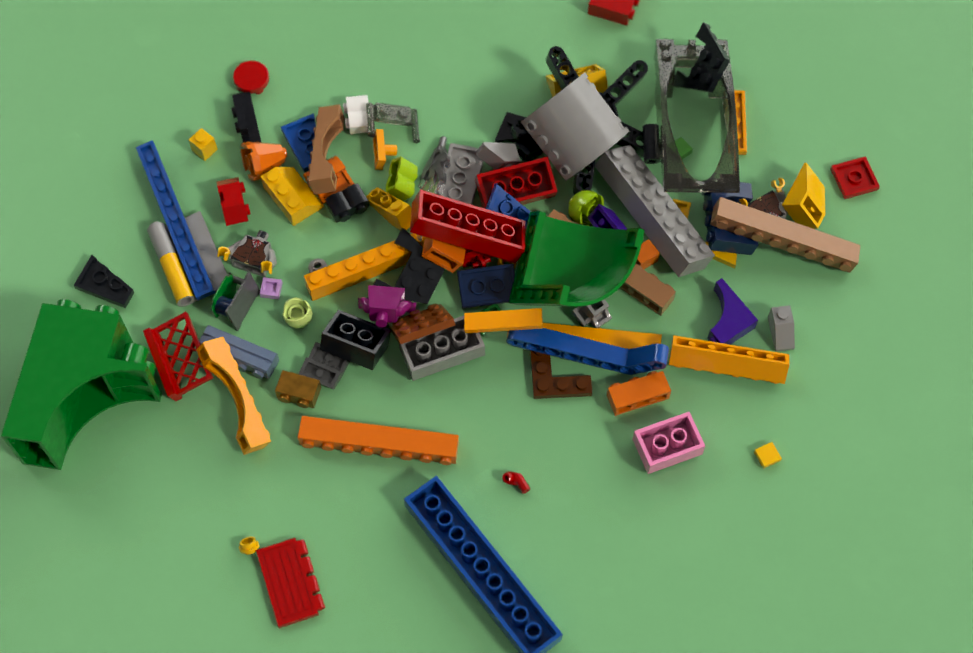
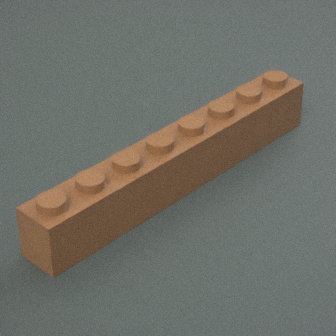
(785, 235)
(641, 284)

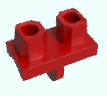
(475, 259)

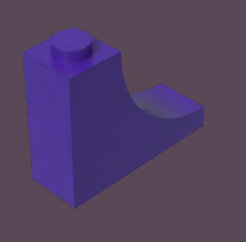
(735, 318)

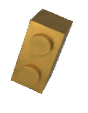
(298, 389)

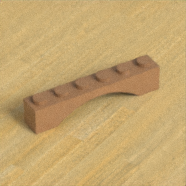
(329, 124)

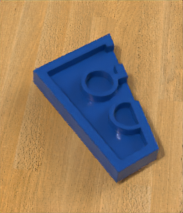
(299, 137)
(505, 204)

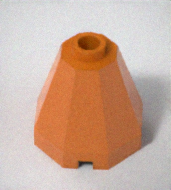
(261, 157)

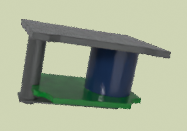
(236, 307)

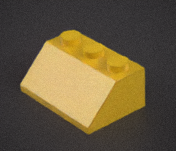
(595, 75)
(291, 193)

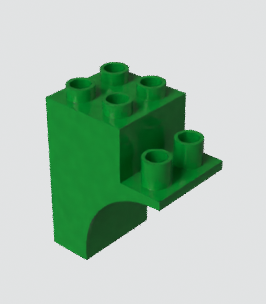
(71, 374)

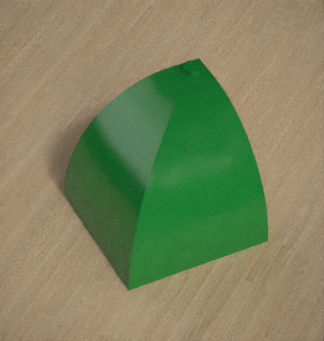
(572, 262)

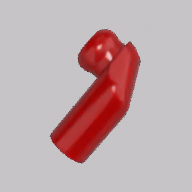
(516, 479)

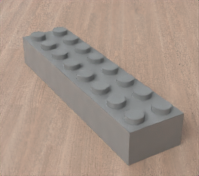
(654, 211)

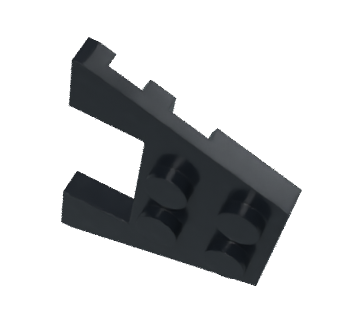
(708, 67)
(418, 275)

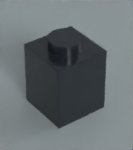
(528, 149)

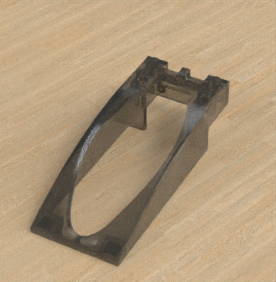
(674, 173)

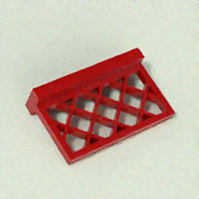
(162, 359)

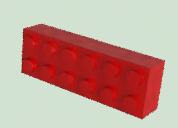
(467, 226)

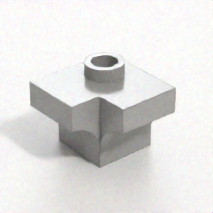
(596, 314)

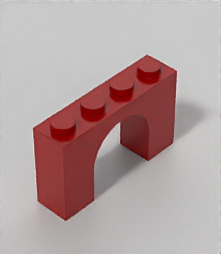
(613, 10)

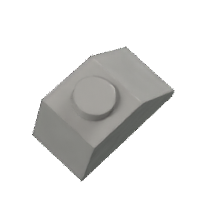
(498, 154)
(782, 328)

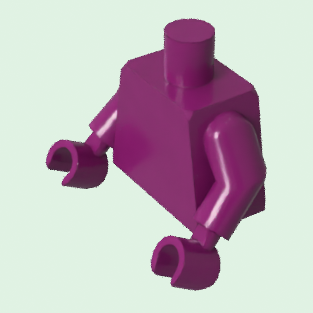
(385, 304)

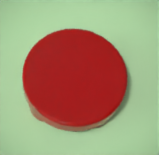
(251, 77)

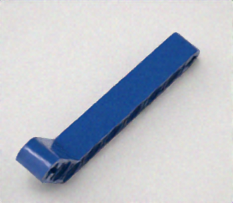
(591, 352)

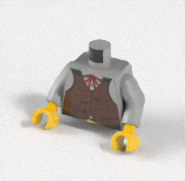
(770, 202)
(251, 254)

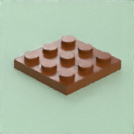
(421, 323)

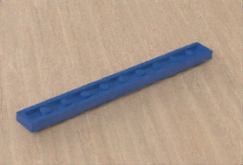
(175, 221)

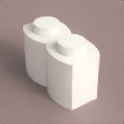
(356, 113)

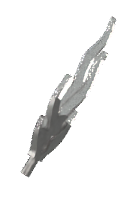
(434, 174)

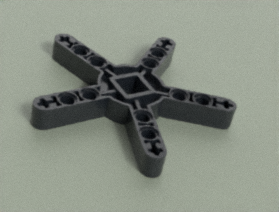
(617, 87)

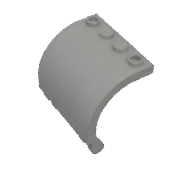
(575, 127)

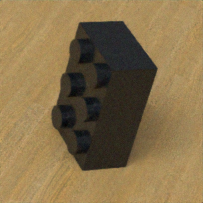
(355, 339)

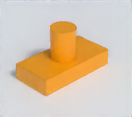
(382, 149)

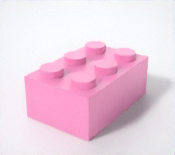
(668, 442)

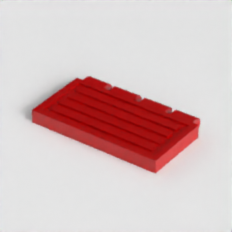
(288, 582)

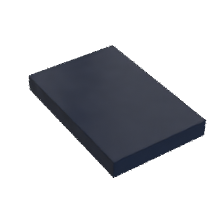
(485, 285)

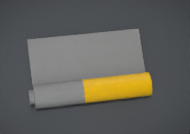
(172, 263)

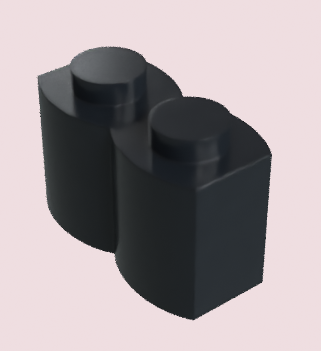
(347, 202)

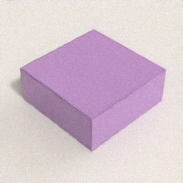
(271, 288)

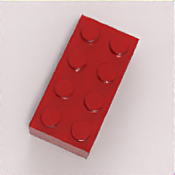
(523, 181)

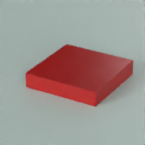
(855, 177)

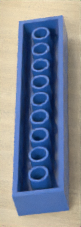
(482, 568)

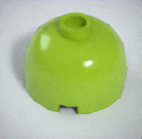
(582, 205)

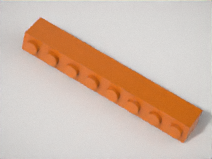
(379, 440)

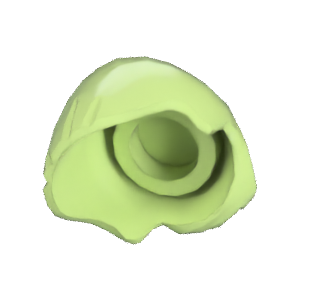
(297, 313)

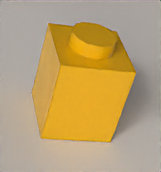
(203, 144)

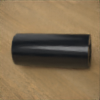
(651, 143)

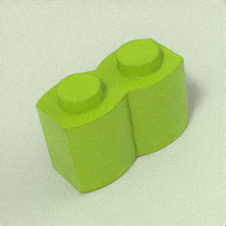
(401, 178)

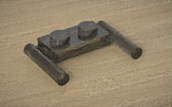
(394, 115)

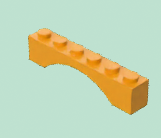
(218, 359)

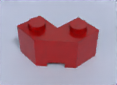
(232, 201)

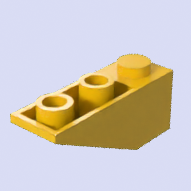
(391, 208)

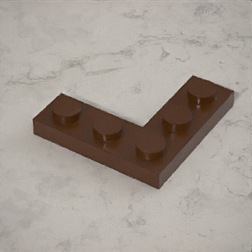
(556, 387)

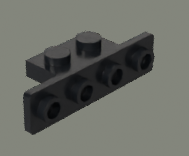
(245, 114)

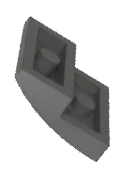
(324, 367)

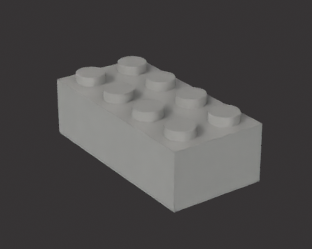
(441, 350)

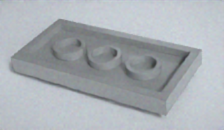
(462, 173)

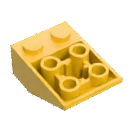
(806, 199)

